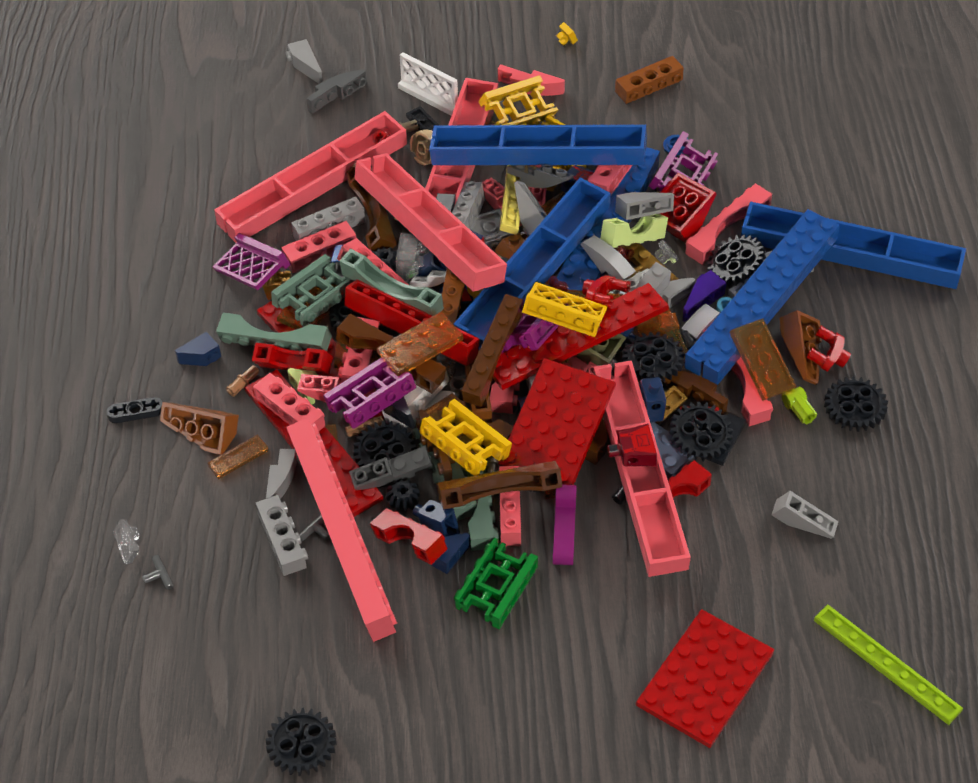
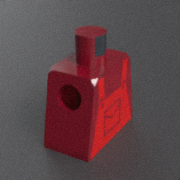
(635, 447)

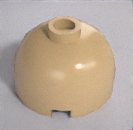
(420, 145)

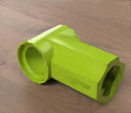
(797, 401)

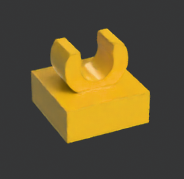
(566, 34)

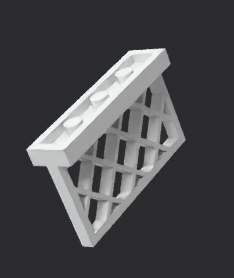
(424, 89)

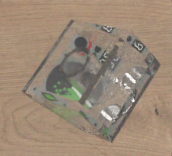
(409, 256)

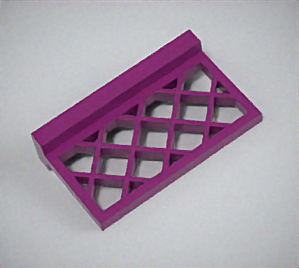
(259, 252)

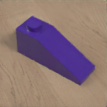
(705, 291)

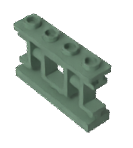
(305, 281)

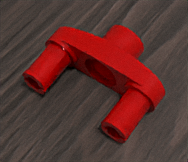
(598, 289)
(835, 354)

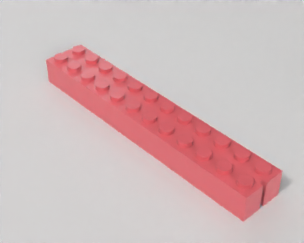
(467, 111)
(307, 178)
(431, 222)
(644, 486)
(343, 530)

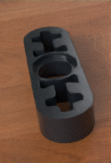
(122, 417)

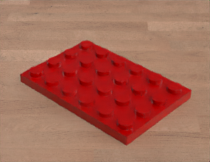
(559, 419)
(705, 678)

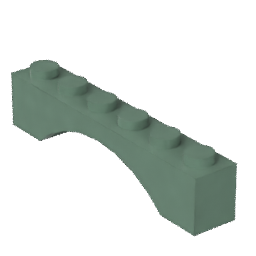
(358, 266)
(235, 329)
(481, 524)

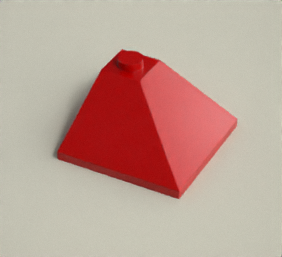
(689, 208)

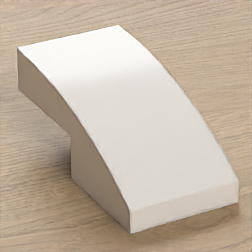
(433, 279)
(700, 321)

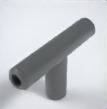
(315, 526)
(160, 572)

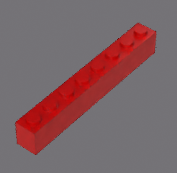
(402, 317)

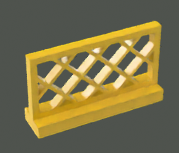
(560, 314)

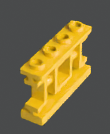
(516, 92)
(474, 429)

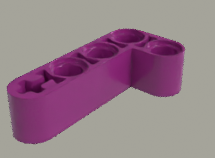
(564, 525)

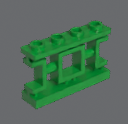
(509, 591)

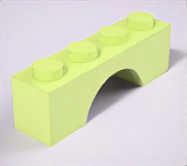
(618, 232)

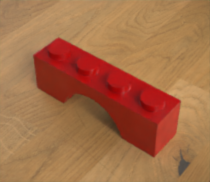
(279, 358)
(691, 480)
(392, 526)

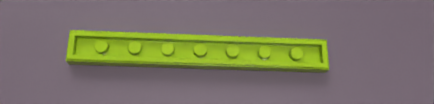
(888, 664)

